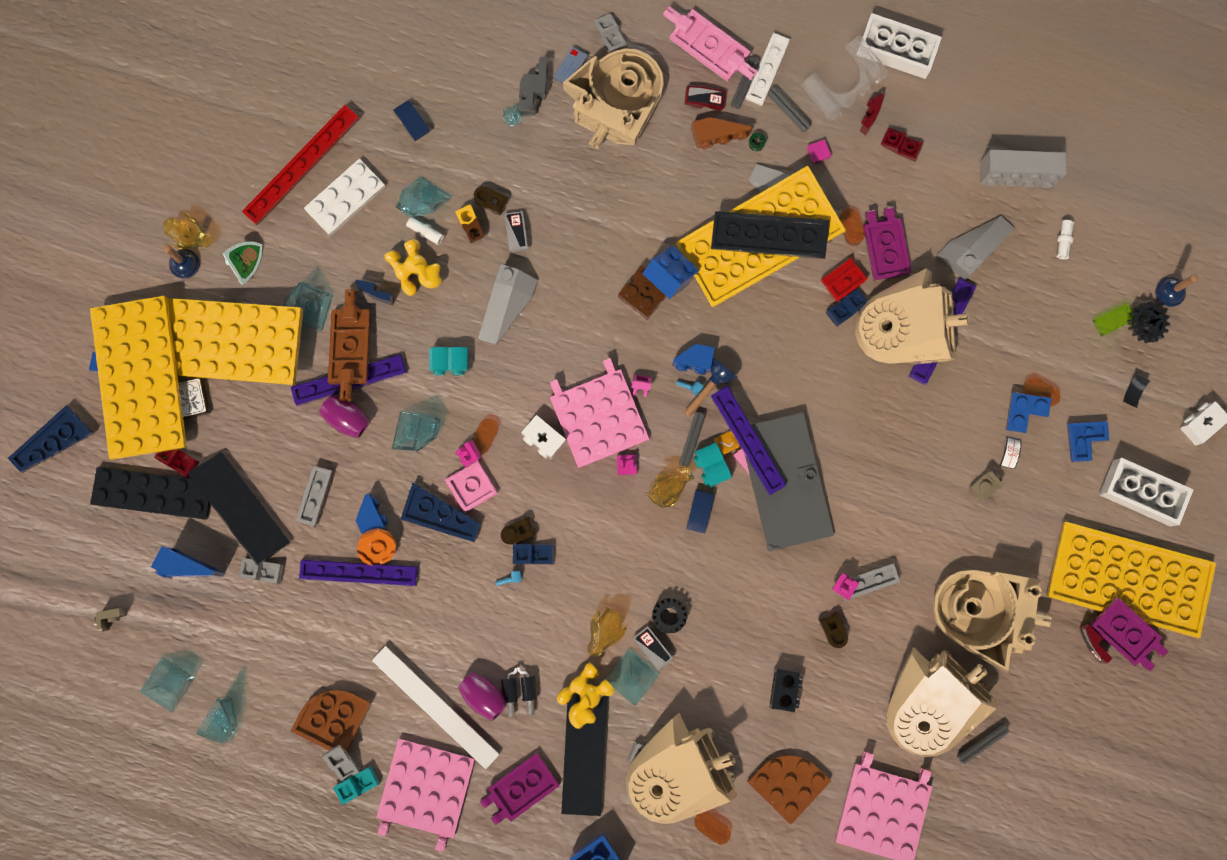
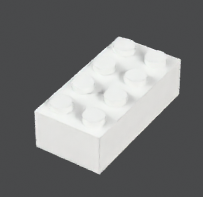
(901, 45)
(1146, 492)

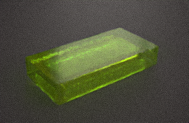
(1113, 319)

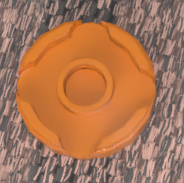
(376, 546)

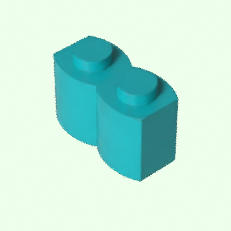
(449, 360)
(713, 465)

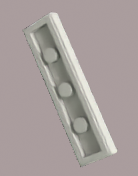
(767, 69)

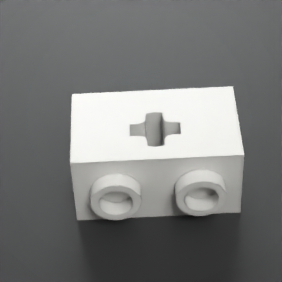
(1214, 419)
(539, 427)

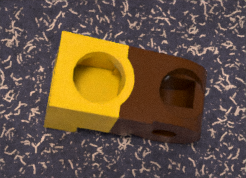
(469, 223)

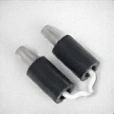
(529, 691)

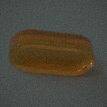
(851, 222)
(1039, 388)
(485, 435)
(712, 828)

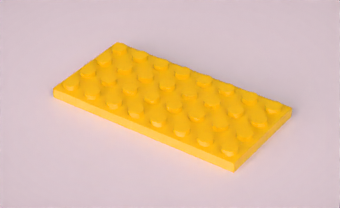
(729, 272)
(236, 340)
(138, 378)
(1154, 582)

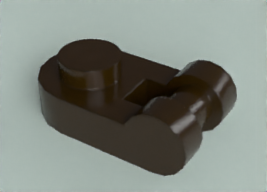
(483, 197)
(511, 534)
(837, 637)

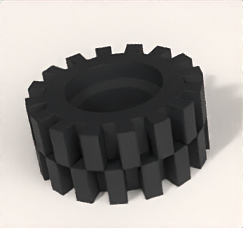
(681, 615)

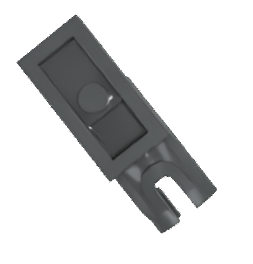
(533, 88)

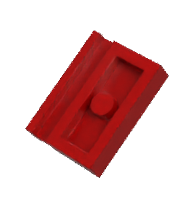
(843, 280)

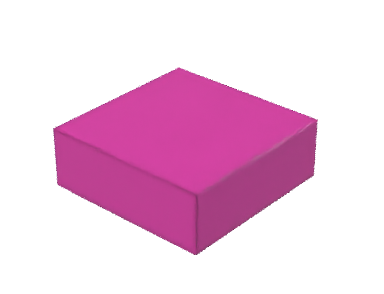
(818, 151)

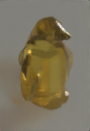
(186, 232)
(669, 486)
(605, 631)

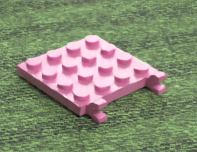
(598, 417)
(425, 790)
(883, 811)

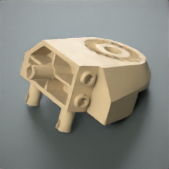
(609, 105)
(919, 319)
(1000, 616)
(943, 697)
(679, 775)

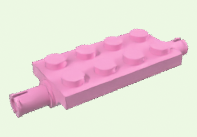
(709, 44)

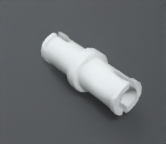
(425, 230)
(1065, 239)

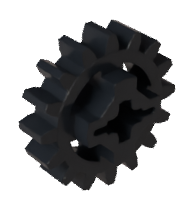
(1144, 313)

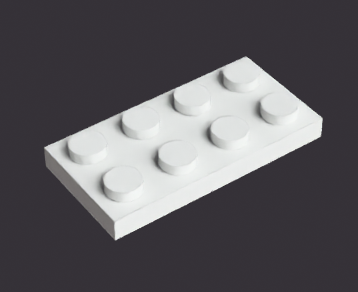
(344, 197)

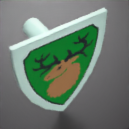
(244, 259)

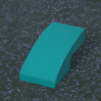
(356, 785)

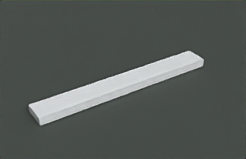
(435, 707)

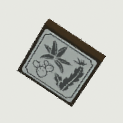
(193, 398)

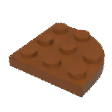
(332, 719)
(789, 784)

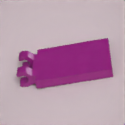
(886, 245)
(1128, 634)
(520, 789)

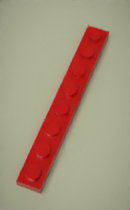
(300, 165)

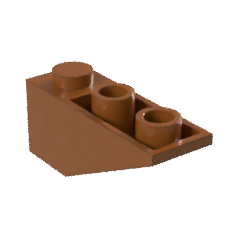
(714, 131)

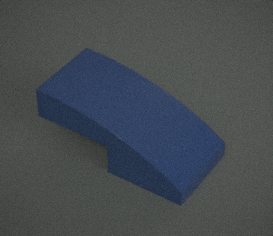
(411, 120)
(371, 290)
(846, 307)
(700, 511)
(533, 554)

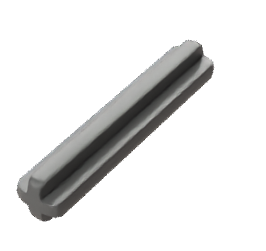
(743, 86)
(789, 109)
(692, 439)
(983, 743)

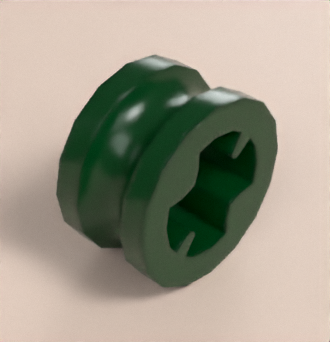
(752, 146)

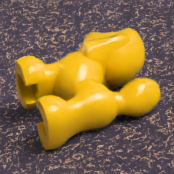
(414, 263)
(590, 696)

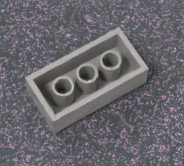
(1022, 168)

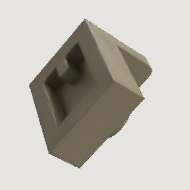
(986, 485)
(112, 615)

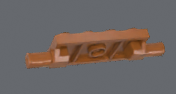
(349, 346)

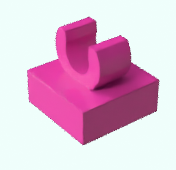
(641, 382)
(468, 453)
(626, 465)
(845, 586)

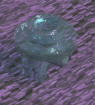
(511, 116)

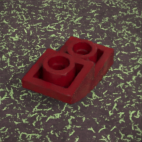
(872, 112)
(902, 145)

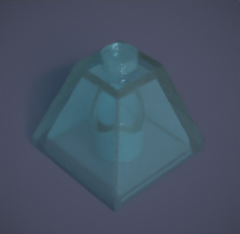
(421, 198)
(314, 304)
(415, 431)
(632, 677)
(167, 684)
(220, 722)

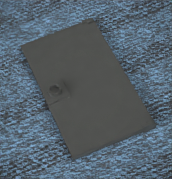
(799, 509)

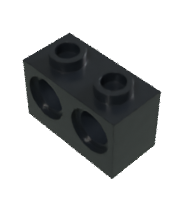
(779, 689)

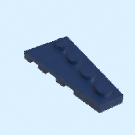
(54, 437)
(431, 512)

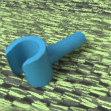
(695, 389)
(516, 576)

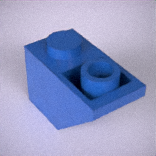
(695, 358)
(369, 515)

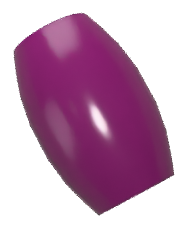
(344, 417)
(482, 696)

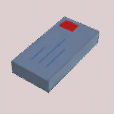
(570, 64)

